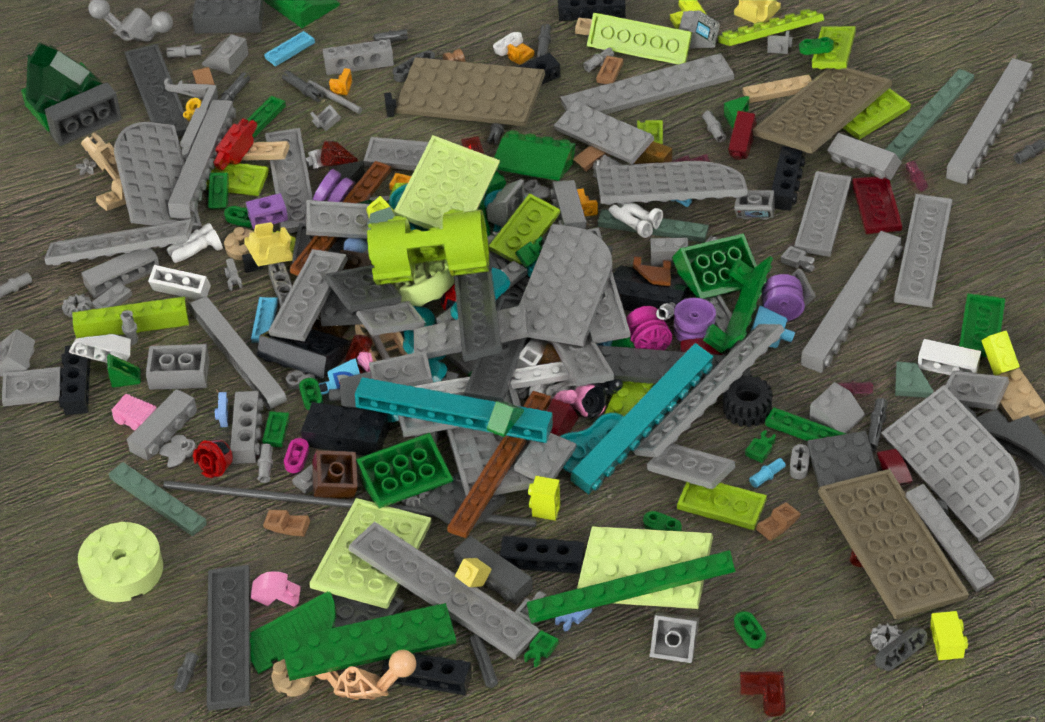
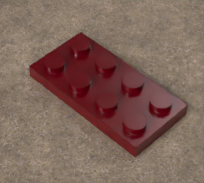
(876, 205)

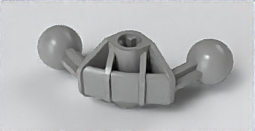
(136, 25)

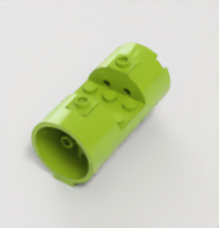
(397, 249)

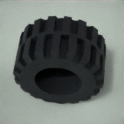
(751, 411)

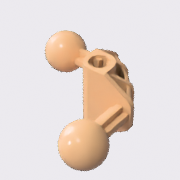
(361, 684)

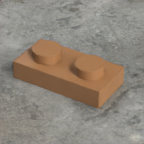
(609, 70)

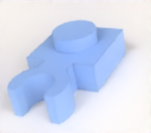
(221, 412)
(577, 617)

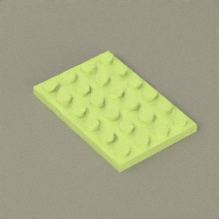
(445, 180)
(626, 552)
(351, 576)

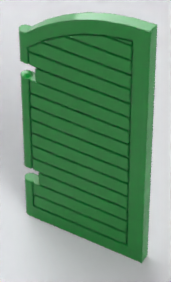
(308, 618)

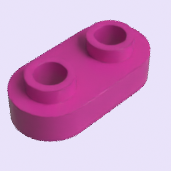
(295, 459)

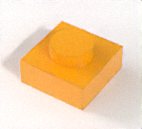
(399, 178)

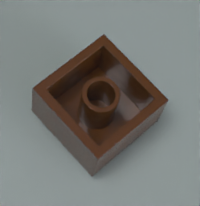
(334, 474)

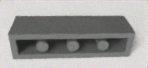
(504, 576)

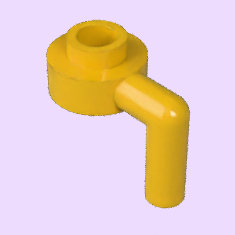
(191, 105)

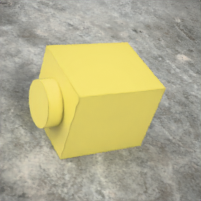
(473, 572)

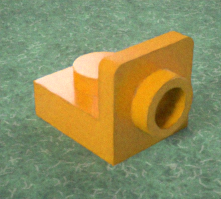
(520, 53)
(342, 84)
(589, 207)

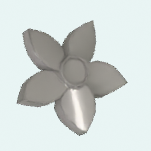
(86, 166)

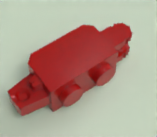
(235, 144)

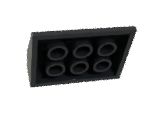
(638, 292)
(314, 355)

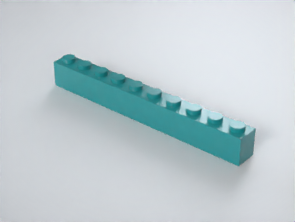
(446, 408)
(641, 419)

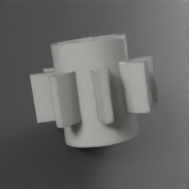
(314, 159)

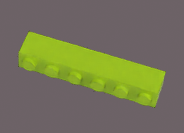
(147, 316)

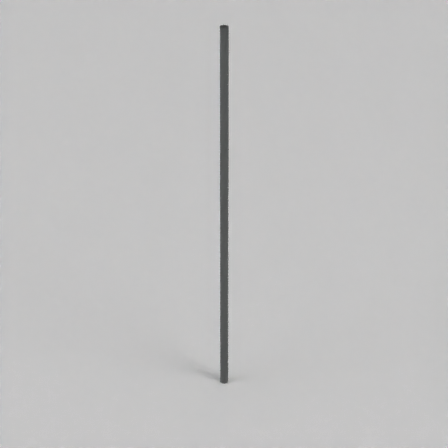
(323, 501)

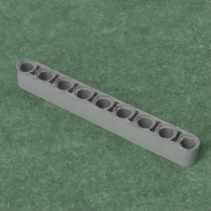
(237, 352)

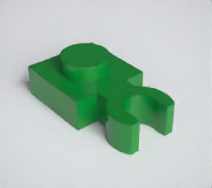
(529, 252)
(760, 449)
(541, 646)

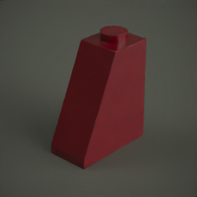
(742, 135)
(563, 417)

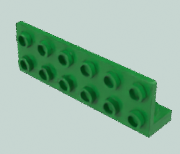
(752, 282)

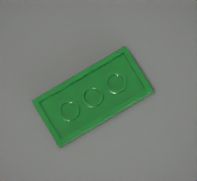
(981, 319)

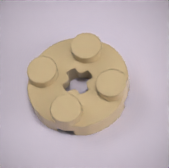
(233, 241)
(292, 688)

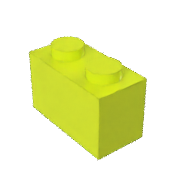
(1000, 353)
(544, 498)
(948, 635)

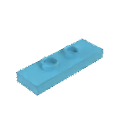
(289, 48)
(264, 316)

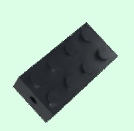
(345, 429)

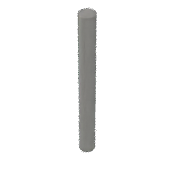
(337, 98)

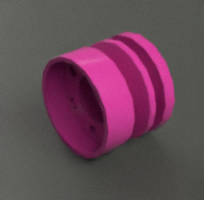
(648, 330)

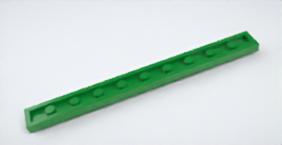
(631, 586)

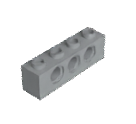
(358, 56)
(246, 427)

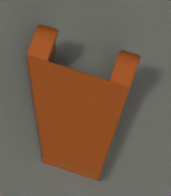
(653, 274)

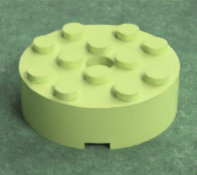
(429, 283)
(120, 561)

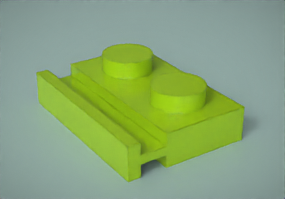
(653, 127)

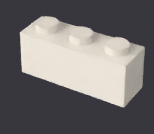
(179, 283)
(947, 358)

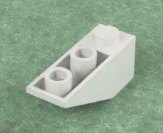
(100, 346)
(532, 353)

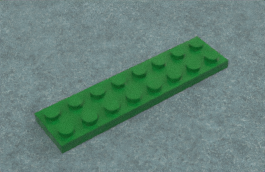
(367, 641)

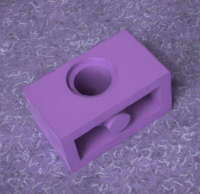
(267, 210)

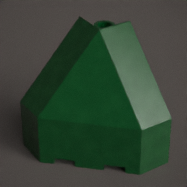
(55, 78)

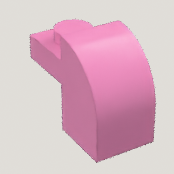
(275, 586)

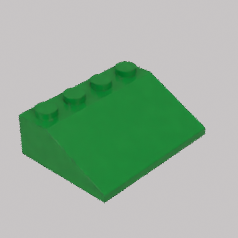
(303, 11)
(535, 155)
(708, 265)
(403, 470)

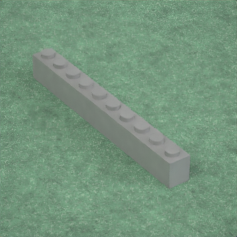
(989, 121)
(200, 160)
(851, 302)

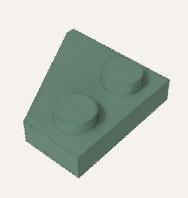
(911, 381)

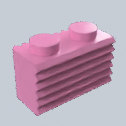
(132, 411)

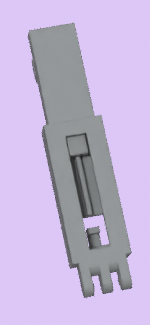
(201, 91)

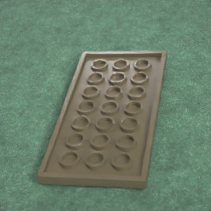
(470, 91)
(822, 108)
(893, 544)

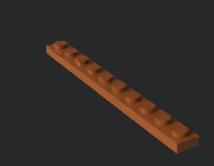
(361, 192)
(492, 475)

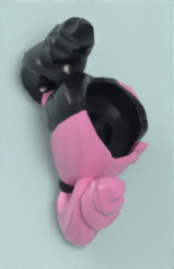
(592, 394)

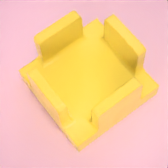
(757, 10)
(268, 246)

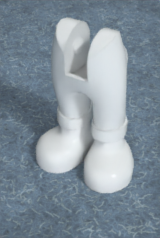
(646, 219)
(197, 241)

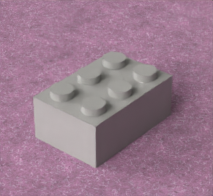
(177, 366)

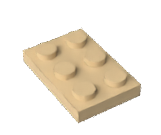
(1020, 398)

